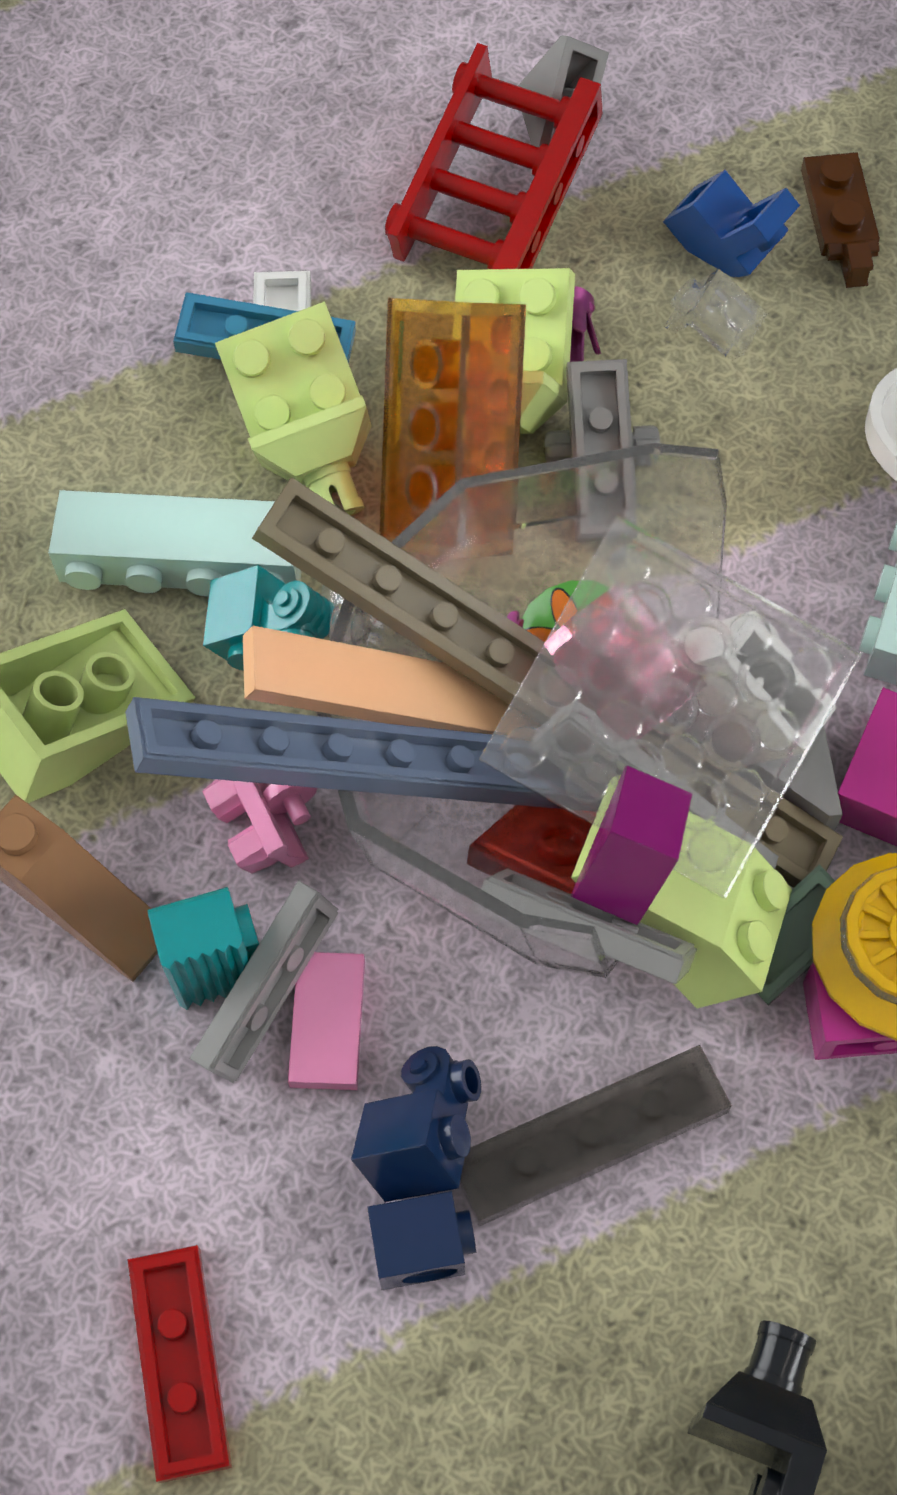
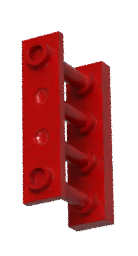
(529, 211)

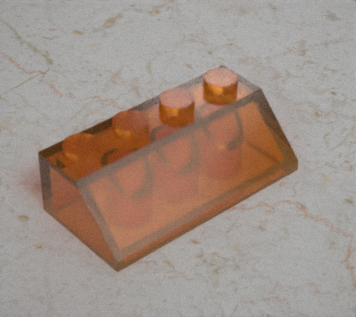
(447, 400)

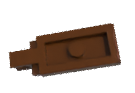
(842, 214)

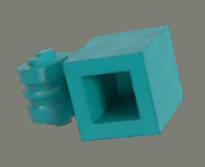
(264, 601)

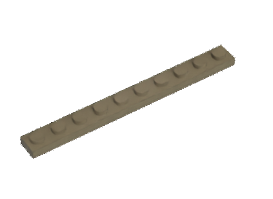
(461, 629)

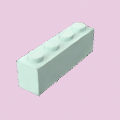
(158, 541)

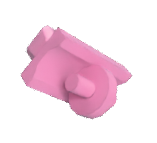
(271, 834)

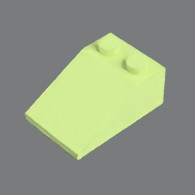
(69, 701)
(731, 934)

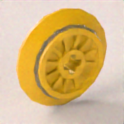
(858, 943)

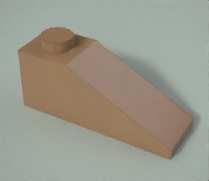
(74, 889)

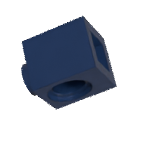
(420, 1240)

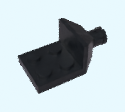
(767, 1417)

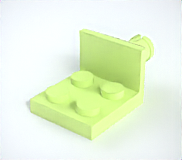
(547, 330)
(300, 401)

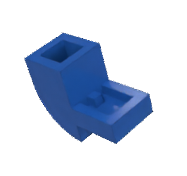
(726, 228)

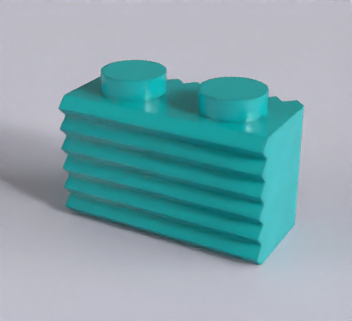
(203, 945)

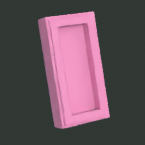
(327, 1023)

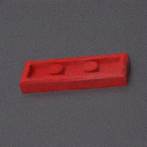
(178, 1364)

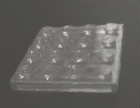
(681, 681)

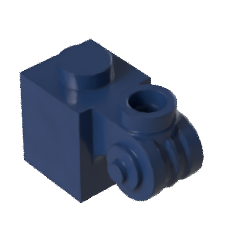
(420, 1138)

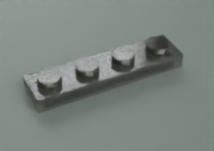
(591, 1134)

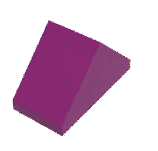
(634, 846)

